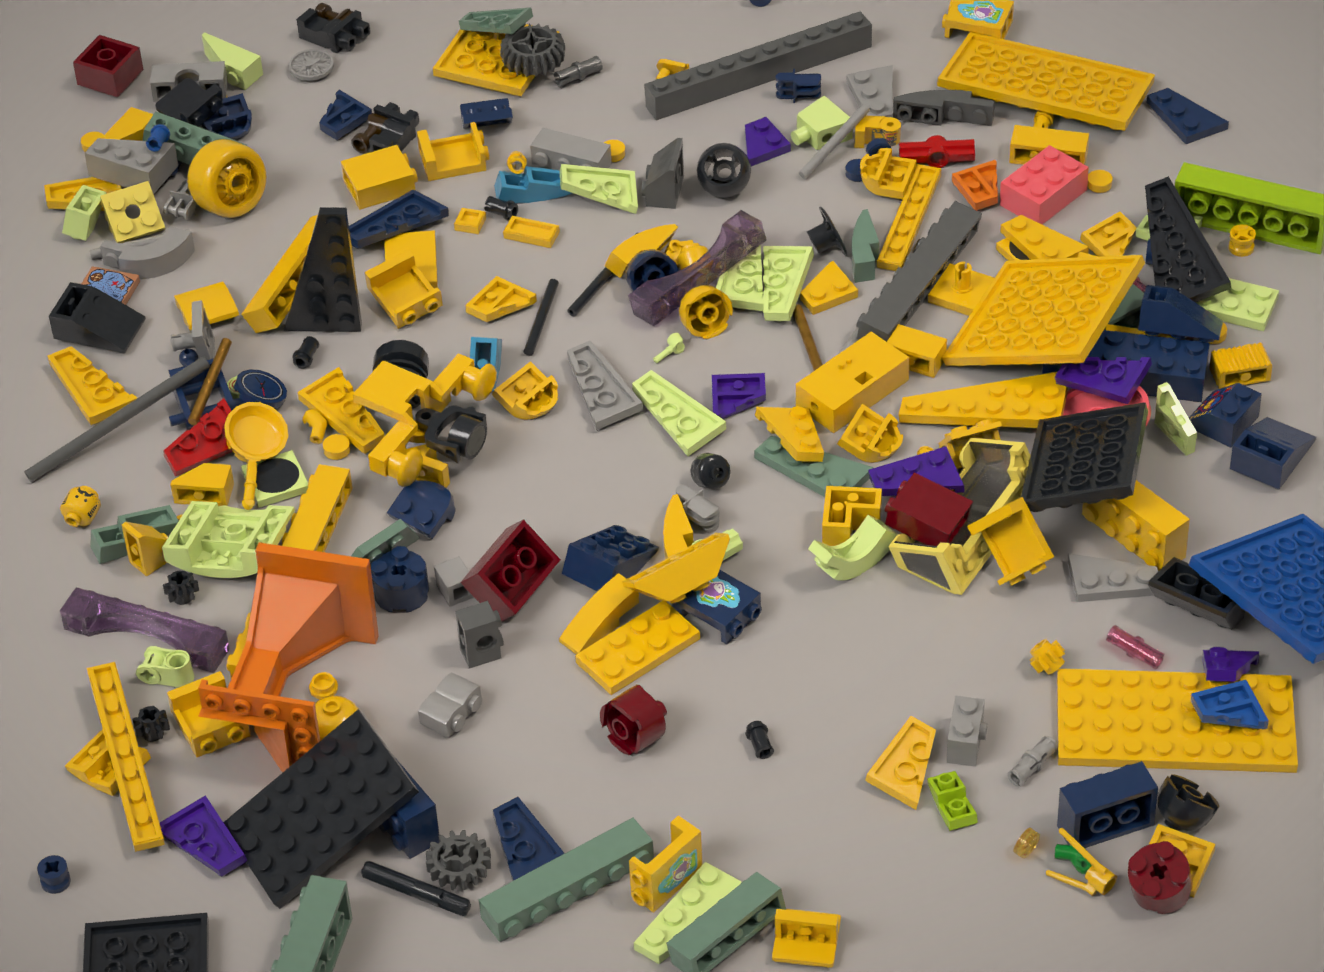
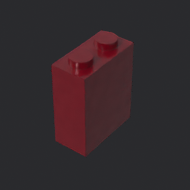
(927, 511)

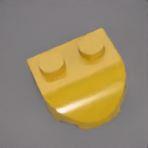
(887, 174)
(527, 393)
(871, 436)

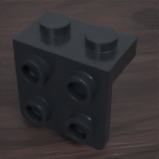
(191, 102)

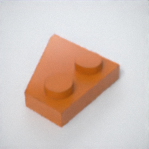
(978, 184)

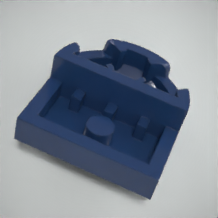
(231, 120)
(423, 507)

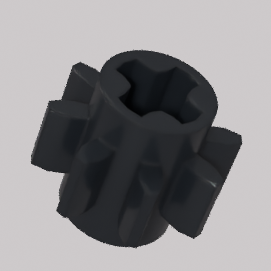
(181, 587)
(151, 723)

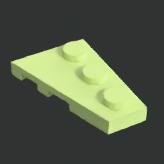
(601, 184)

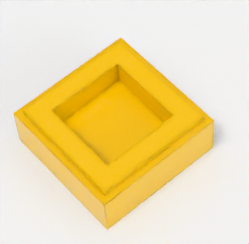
(470, 220)

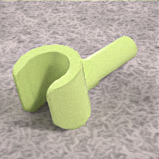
(675, 345)

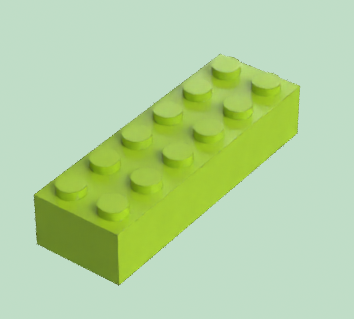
(1273, 210)

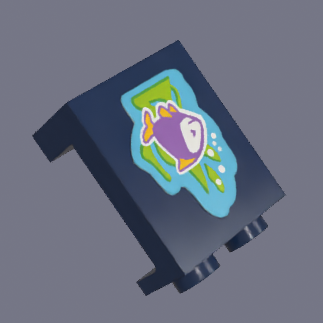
(723, 605)

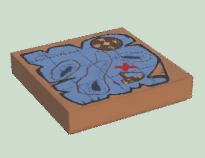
(114, 283)

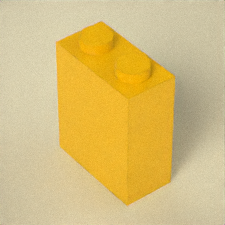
(378, 176)

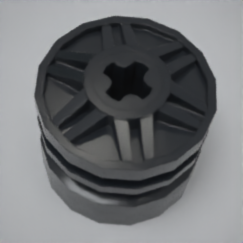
(406, 356)

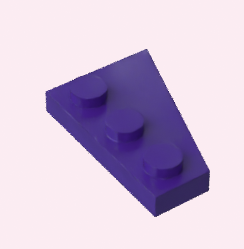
(1105, 378)
(933, 465)
(204, 836)

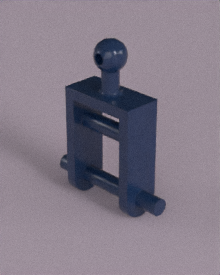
(194, 386)

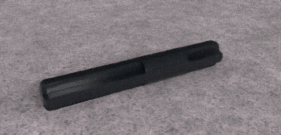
(416, 888)

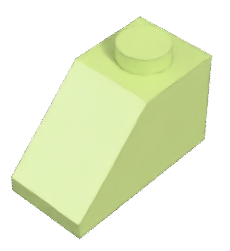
(83, 213)

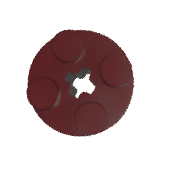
(633, 720)
(1159, 861)

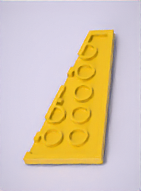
(1012, 401)

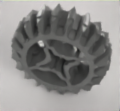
(533, 50)

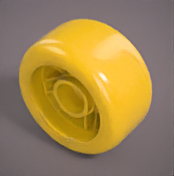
(227, 178)

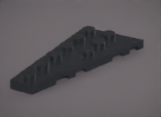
(327, 284)

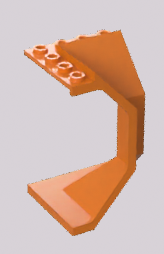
(299, 613)

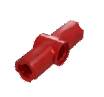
(938, 151)

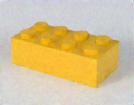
(1143, 525)

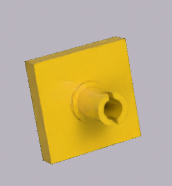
(959, 288)

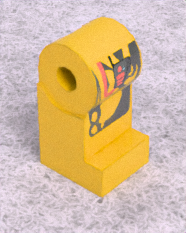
(877, 127)

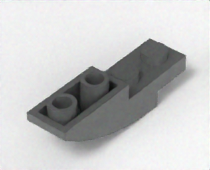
(941, 105)

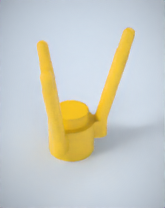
(1098, 876)

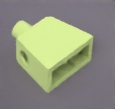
(819, 123)

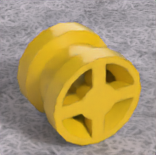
(1242, 240)

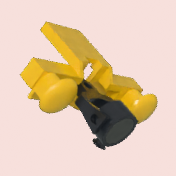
(390, 390)

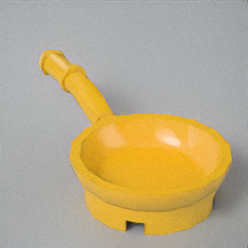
(254, 435)

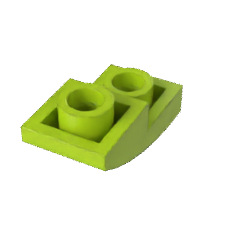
(951, 800)

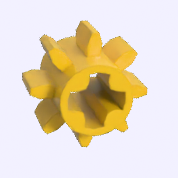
(1047, 656)

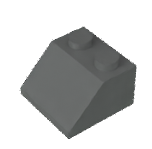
(665, 176)

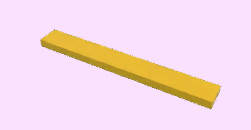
(125, 757)

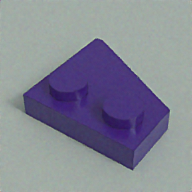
(764, 141)
(737, 392)
(1227, 664)

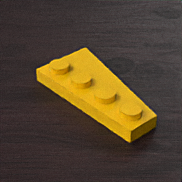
(89, 387)

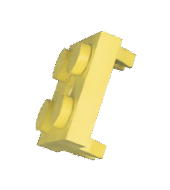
(125, 228)

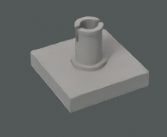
(201, 335)

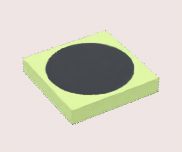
(278, 479)

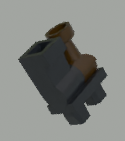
(336, 34)
(387, 129)

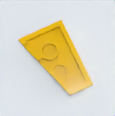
(904, 763)

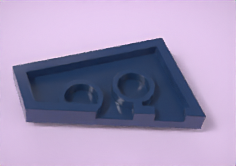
(1184, 116)
(523, 838)

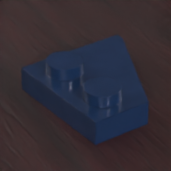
(343, 115)

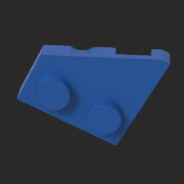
(1230, 705)

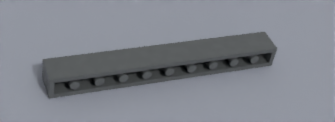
(757, 65)

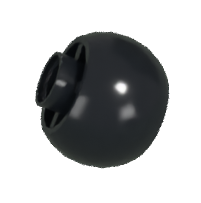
(723, 186)

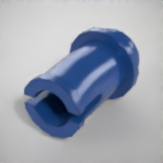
(159, 135)

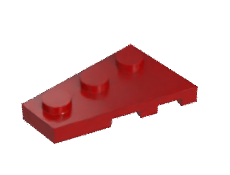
(201, 443)

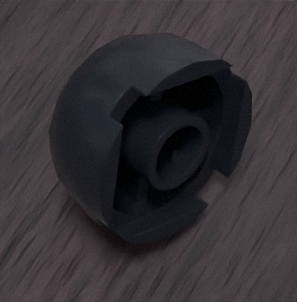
(1184, 805)

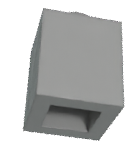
(448, 579)

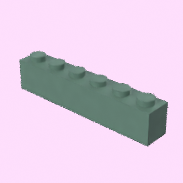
(565, 880)

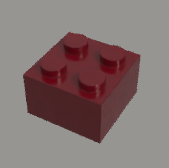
(108, 65)

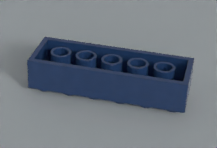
(1173, 361)

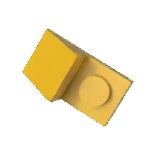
(432, 469)

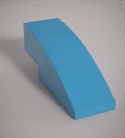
(529, 187)

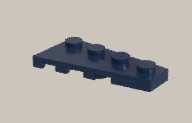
(395, 218)

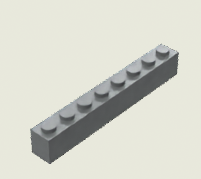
(920, 271)

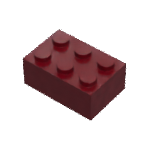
(511, 569)

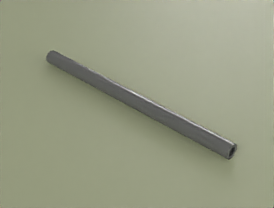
(117, 419)

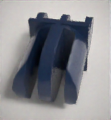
(798, 85)

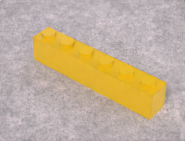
(277, 292)

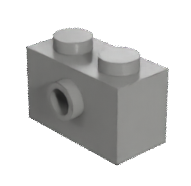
(966, 731)

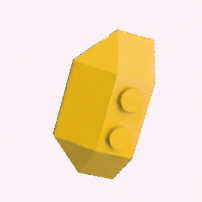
(682, 571)

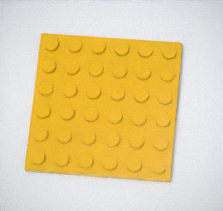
(1044, 311)

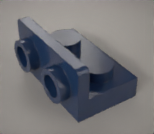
(486, 113)

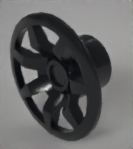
(825, 235)

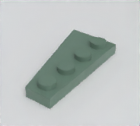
(813, 475)

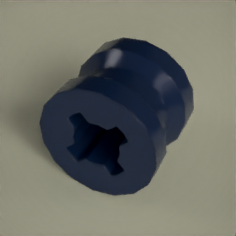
(50, 880)

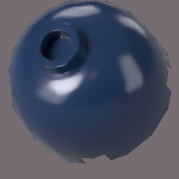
(649, 266)

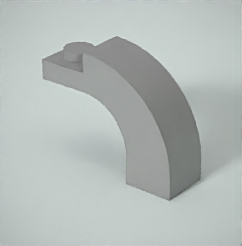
(152, 259)

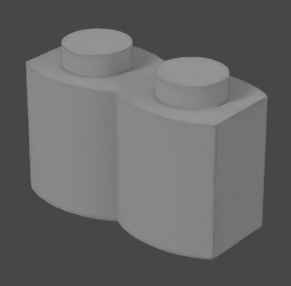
(450, 705)

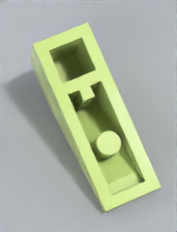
(241, 65)

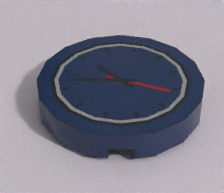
(260, 387)

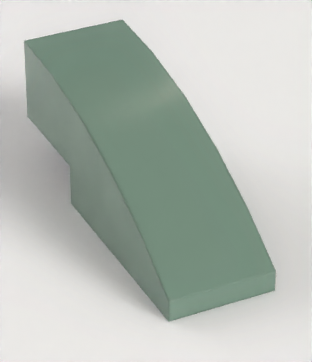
(864, 248)
(109, 541)

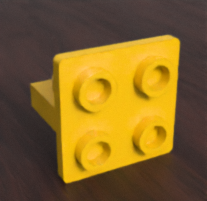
(960, 436)
(806, 937)

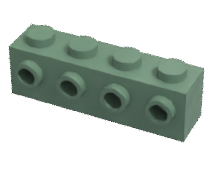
(187, 137)
(726, 925)

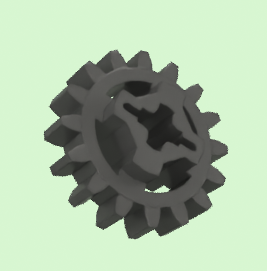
(458, 860)

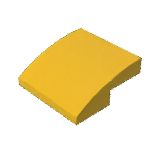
(216, 301)
(94, 765)

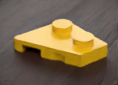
(828, 290)
(499, 299)
(1195, 849)

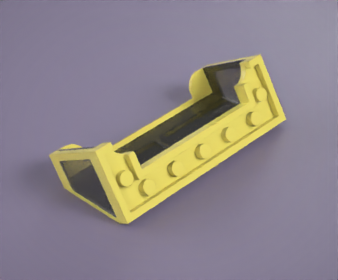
(991, 478)

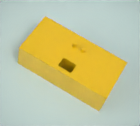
(852, 378)

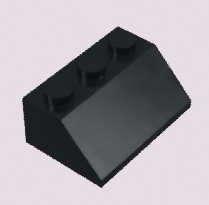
(1185, 588)

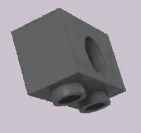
(479, 634)

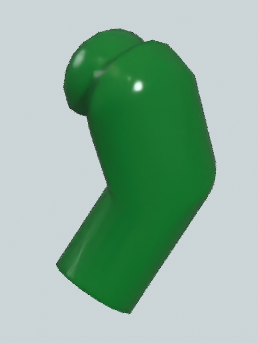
(1068, 852)

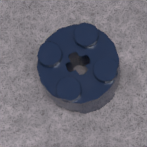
(400, 580)

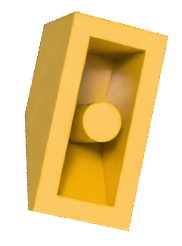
(205, 484)
(144, 547)

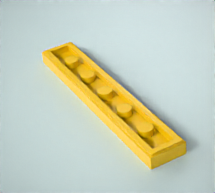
(909, 217)

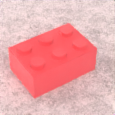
(1044, 185)

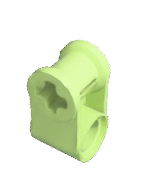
(167, 667)

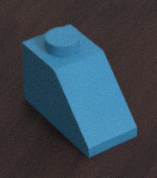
(486, 351)

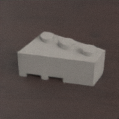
(130, 162)

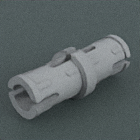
(1032, 760)

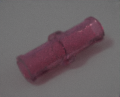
(1135, 647)

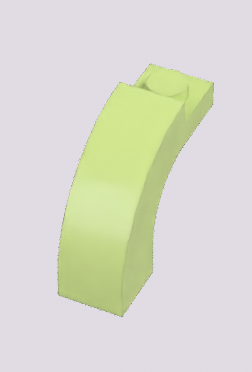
(857, 553)

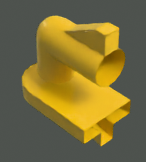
(669, 67)

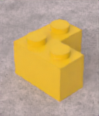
(846, 510)

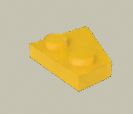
(1110, 236)

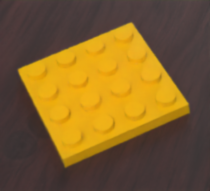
(477, 61)

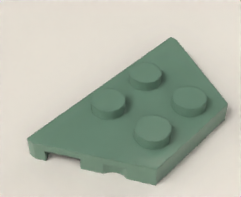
(394, 535)

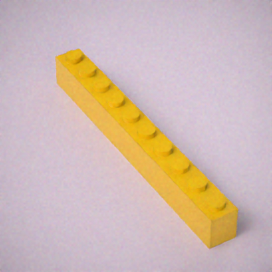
(311, 524)

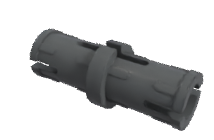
(578, 71)

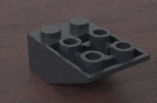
(94, 319)

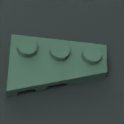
(496, 21)

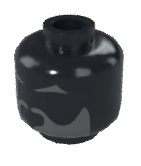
(710, 471)

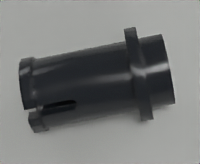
(504, 208)
(303, 357)
(757, 733)

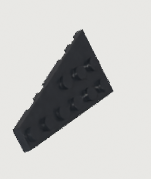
(1178, 246)

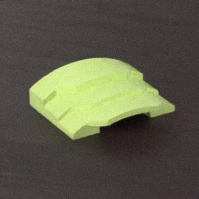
(223, 538)

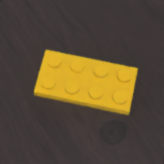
(637, 647)

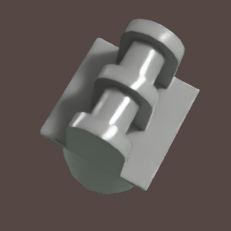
(180, 202)
(698, 508)

